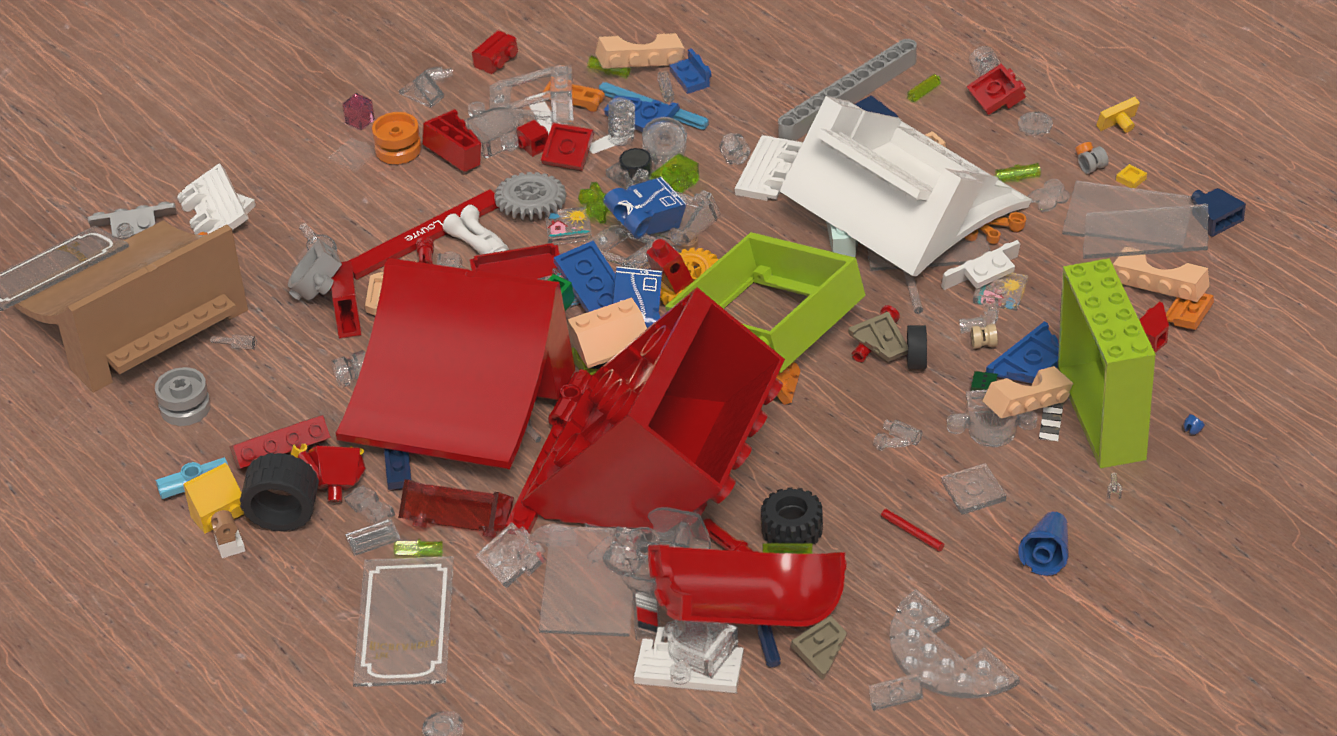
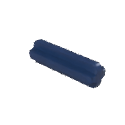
(768, 645)

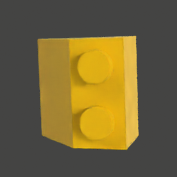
(212, 493)

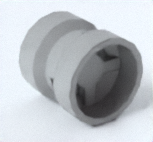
(1091, 160)

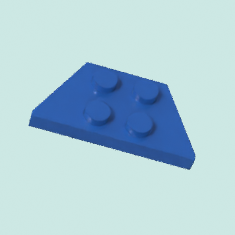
(1028, 356)

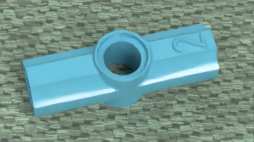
(174, 483)

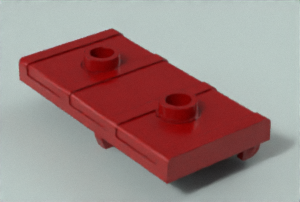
(523, 262)

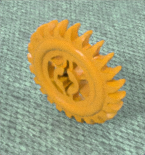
(692, 258)

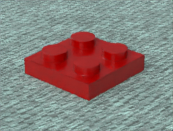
(567, 146)

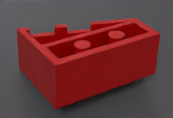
(452, 140)

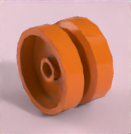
(396, 137)

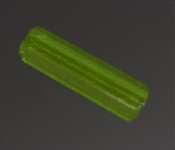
(923, 87)

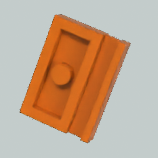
(1189, 313)

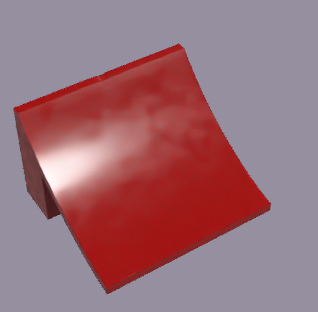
(458, 362)

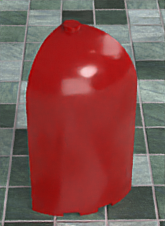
(746, 585)

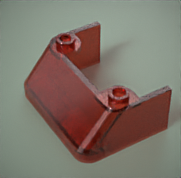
(455, 508)

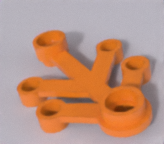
(1015, 221)

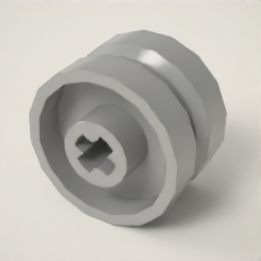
(182, 396)

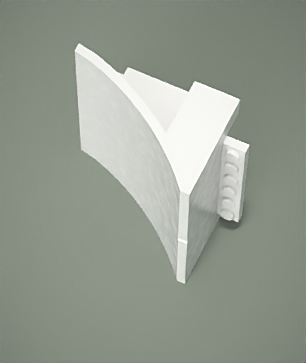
(892, 185)

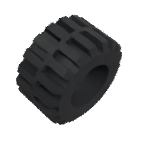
(792, 517)

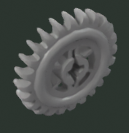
(530, 194)

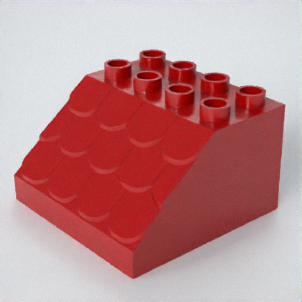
(661, 421)

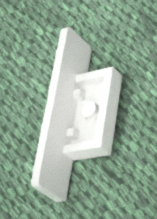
(985, 268)

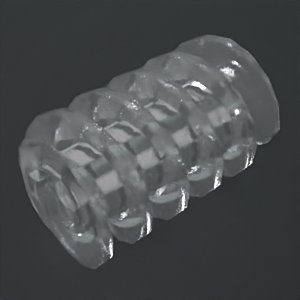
(621, 121)

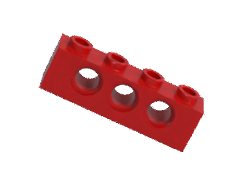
(280, 440)

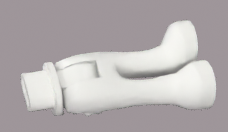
(472, 232)

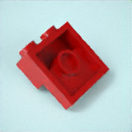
(997, 89)

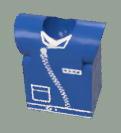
(646, 207)
(642, 287)

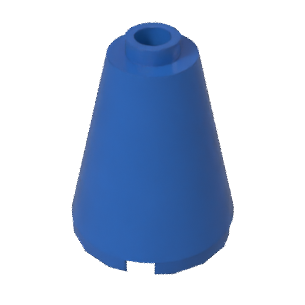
(1046, 545)

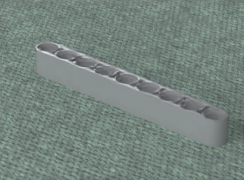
(850, 87)

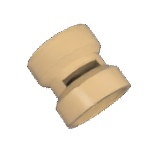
(984, 336)

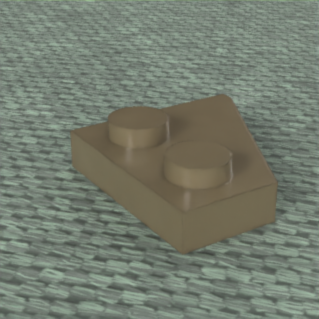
(881, 336)
(820, 645)

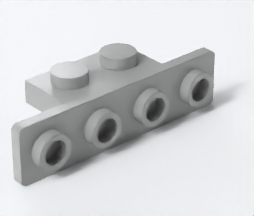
(138, 218)

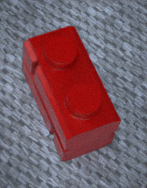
(495, 52)

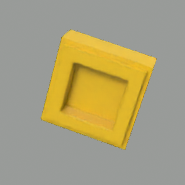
(1131, 176)

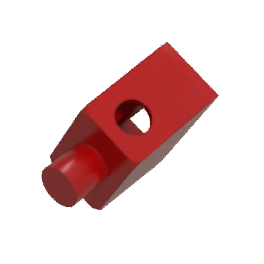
(662, 258)

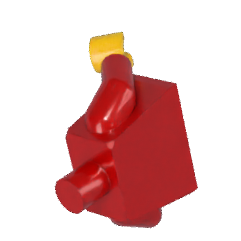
(335, 467)

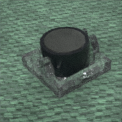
(629, 163)

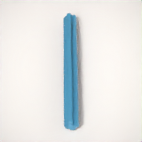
(681, 115)

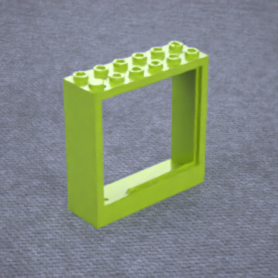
(824, 276)
(1107, 362)

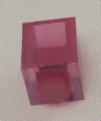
(358, 111)

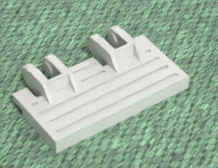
(767, 168)
(214, 202)
(655, 665)

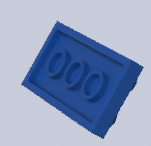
(589, 274)

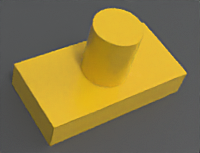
(1120, 115)

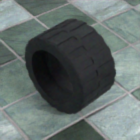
(284, 474)

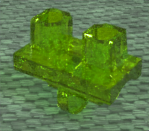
(594, 199)

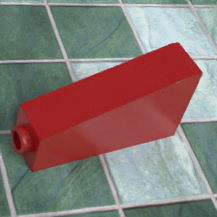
(345, 301)

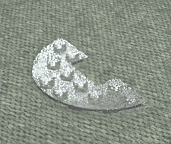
(939, 666)

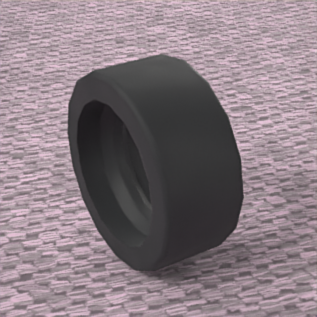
(917, 346)

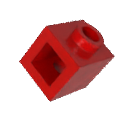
(532, 137)

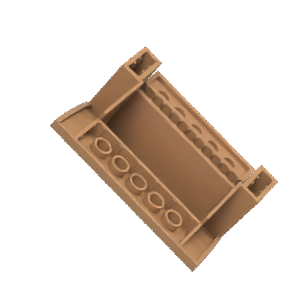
(142, 300)

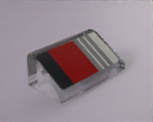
(645, 617)

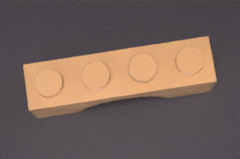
(618, 53)
(1182, 282)
(1010, 398)

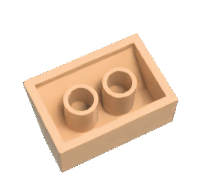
(605, 331)

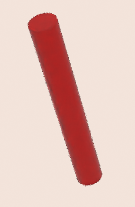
(912, 529)

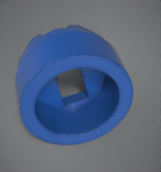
(1194, 423)

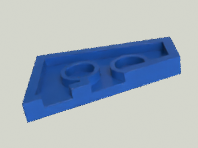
(648, 111)

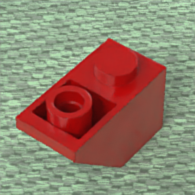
(1156, 326)

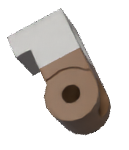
(226, 534)

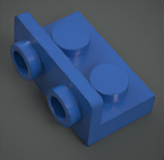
(691, 73)

